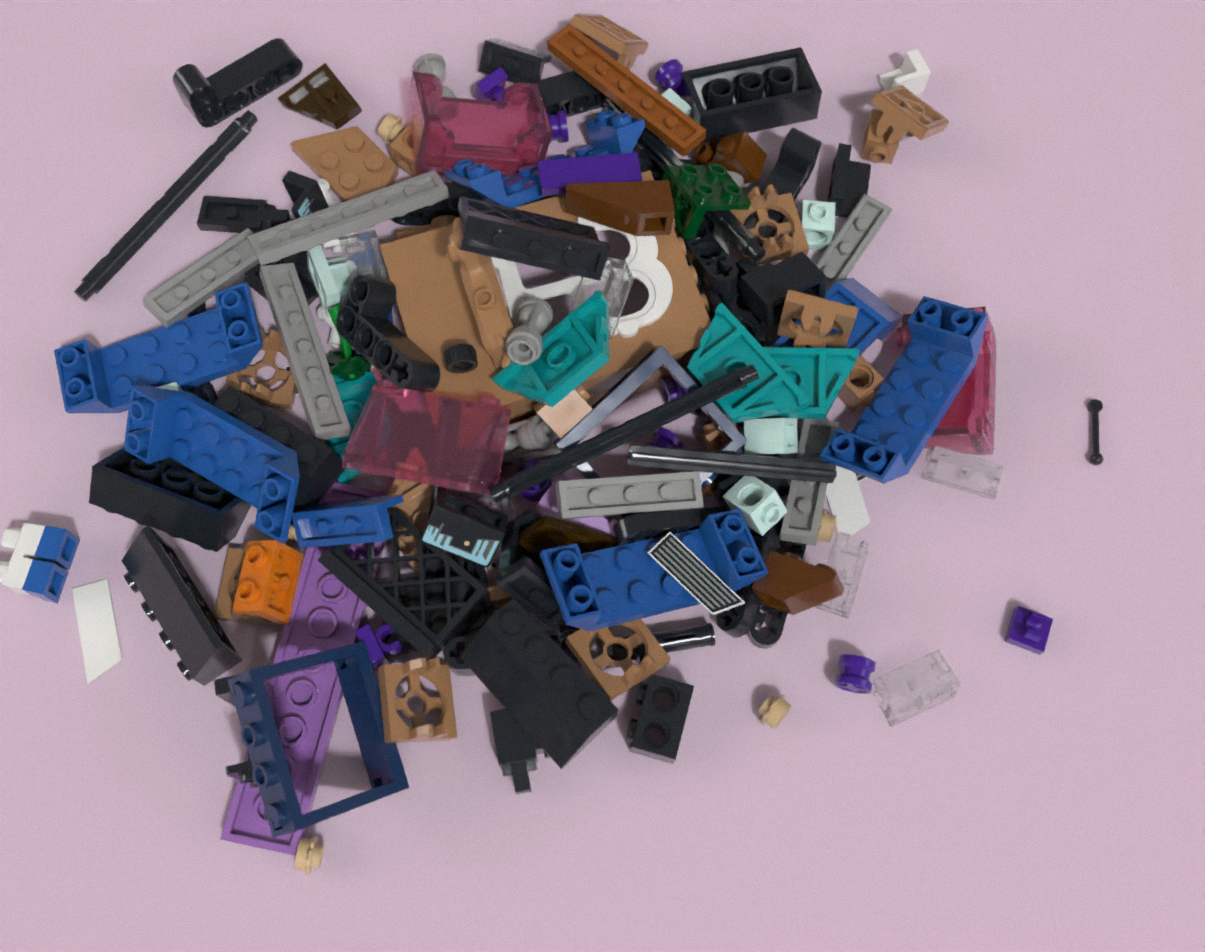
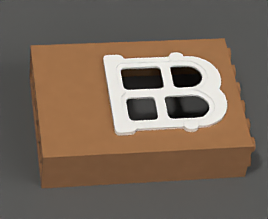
(440, 314)

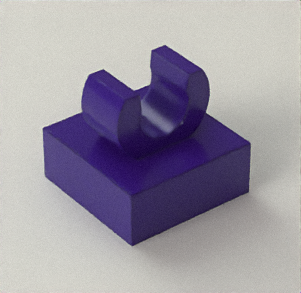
(491, 87)
(1028, 630)
(375, 644)

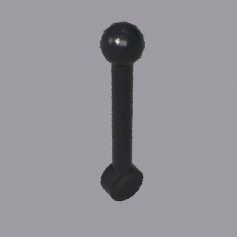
(1095, 407)

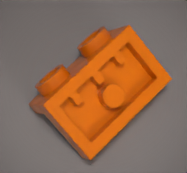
(268, 581)

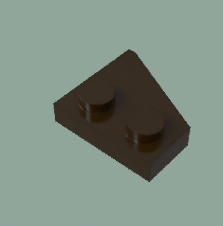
(321, 99)
(554, 533)

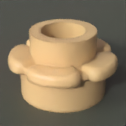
(390, 128)
(827, 527)
(774, 710)
(308, 854)

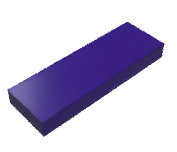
(591, 169)

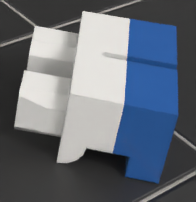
(37, 560)

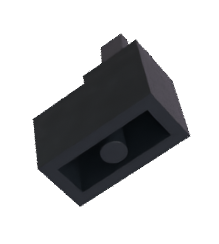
(767, 286)
(515, 749)

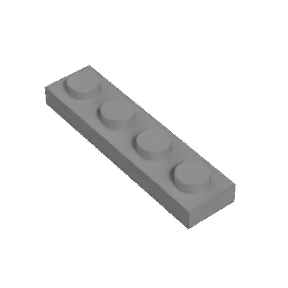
(201, 280)
(628, 495)
(805, 497)

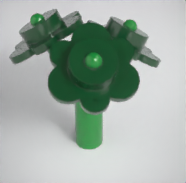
(346, 363)

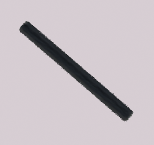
(730, 463)

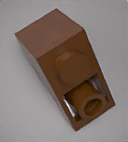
(735, 153)
(796, 585)

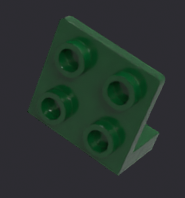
(701, 190)

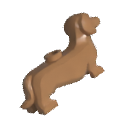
(485, 296)

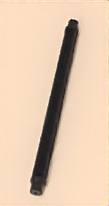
(165, 207)
(723, 219)
(624, 433)

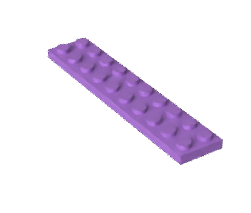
(309, 700)

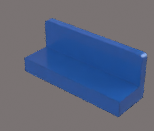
(345, 522)

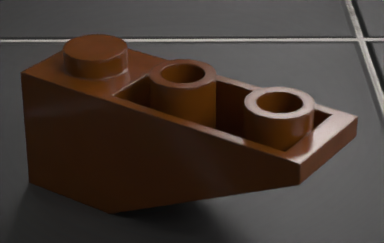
(630, 207)

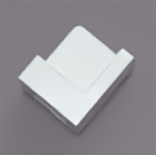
(912, 74)

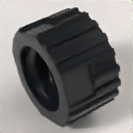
(460, 358)

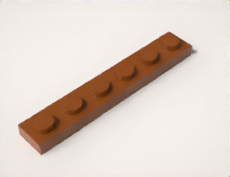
(626, 90)

